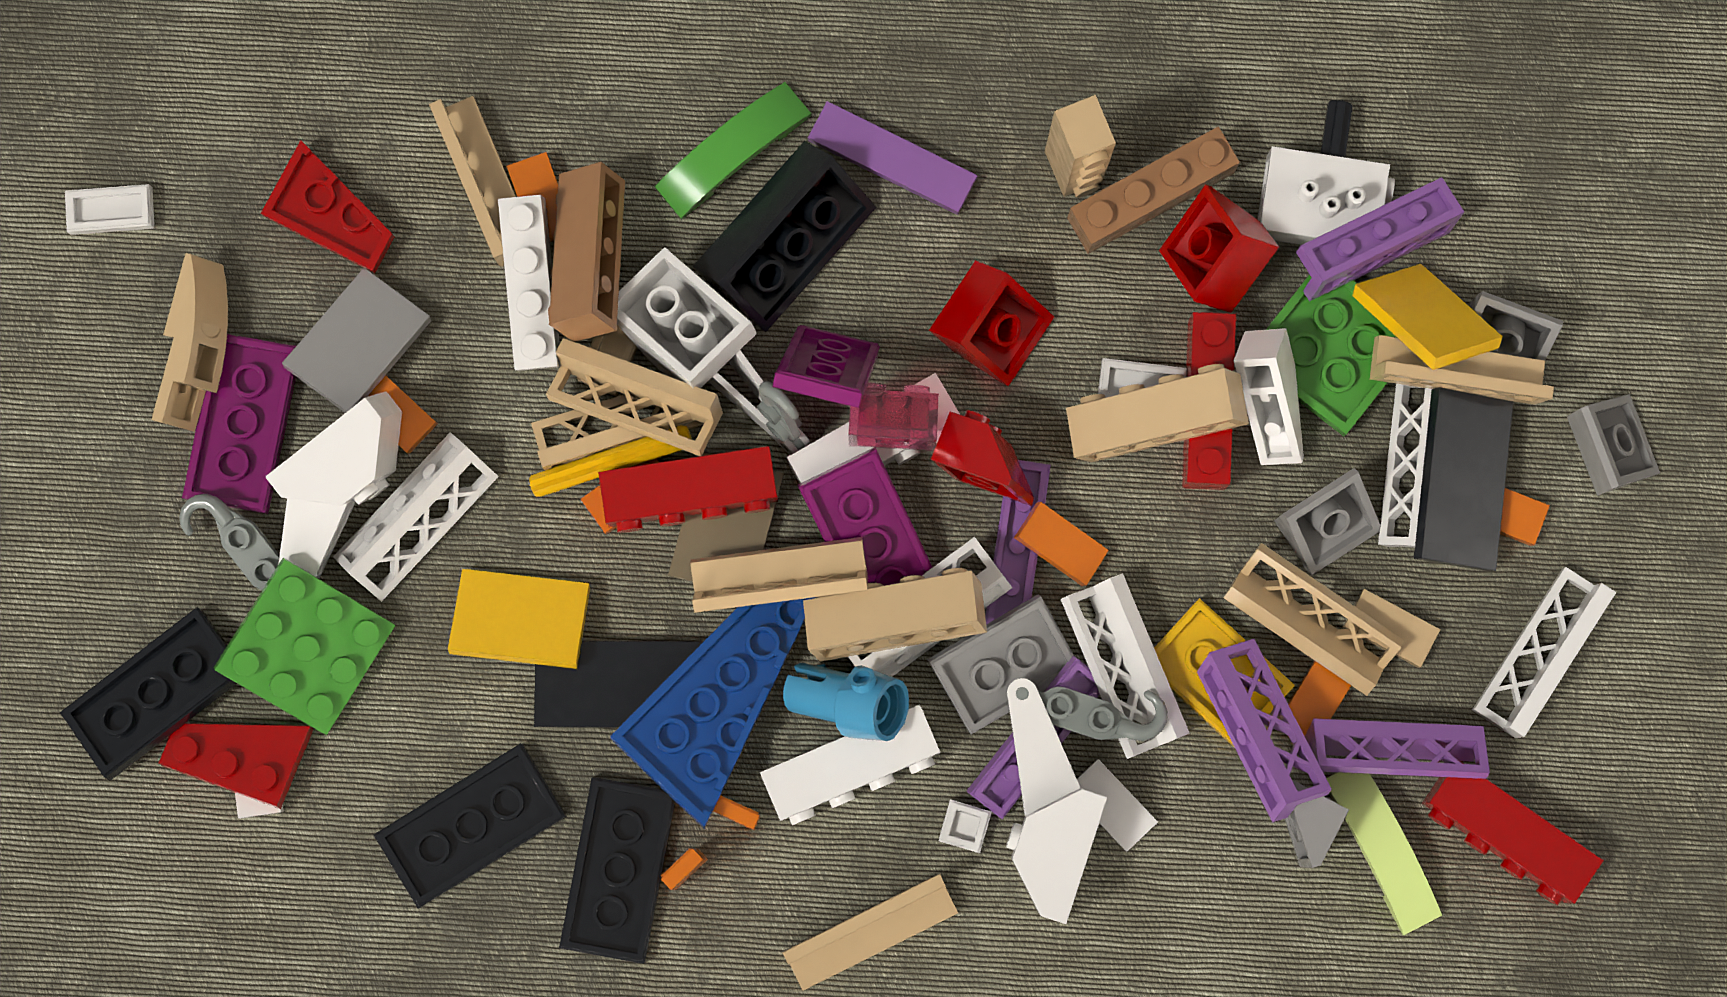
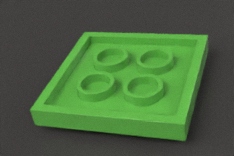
(1332, 353)
(304, 646)

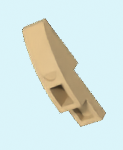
(199, 342)

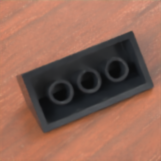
(785, 235)

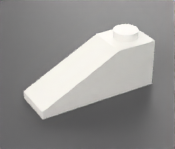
(1271, 395)

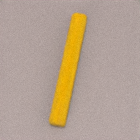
(611, 459)

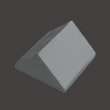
(1523, 329)
(1613, 444)
(1330, 522)
(1314, 828)

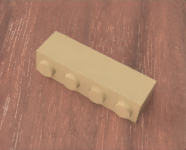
(1079, 147)
(1157, 414)
(895, 615)

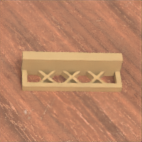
(476, 165)
(1485, 374)
(640, 383)
(594, 443)
(779, 574)
(1334, 648)
(870, 932)

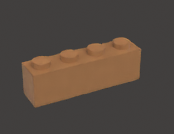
(1153, 190)
(587, 252)

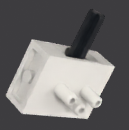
(1319, 192)

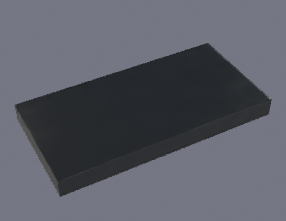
(1463, 479)
(607, 684)
(150, 695)
(470, 825)
(618, 870)

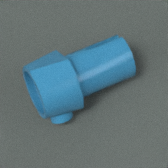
(860, 703)

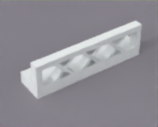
(1397, 468)
(403, 510)
(993, 587)
(1132, 659)
(1558, 660)

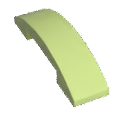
(1385, 850)

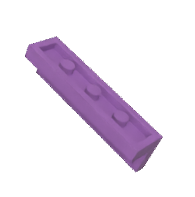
(1379, 237)
(1249, 735)
(1400, 742)

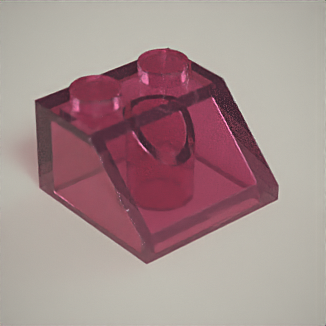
(895, 418)

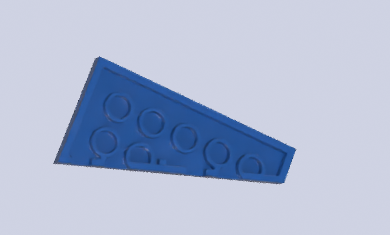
(706, 709)

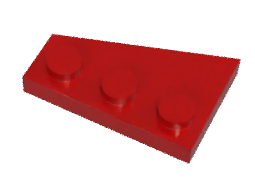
(325, 211)
(239, 758)

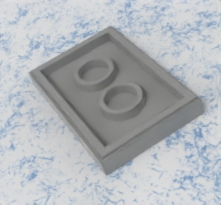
(356, 341)
(984, 665)

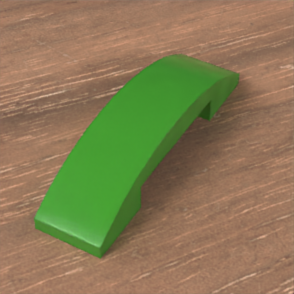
(731, 148)

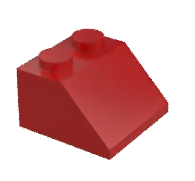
(1217, 250)
(992, 322)
(981, 457)

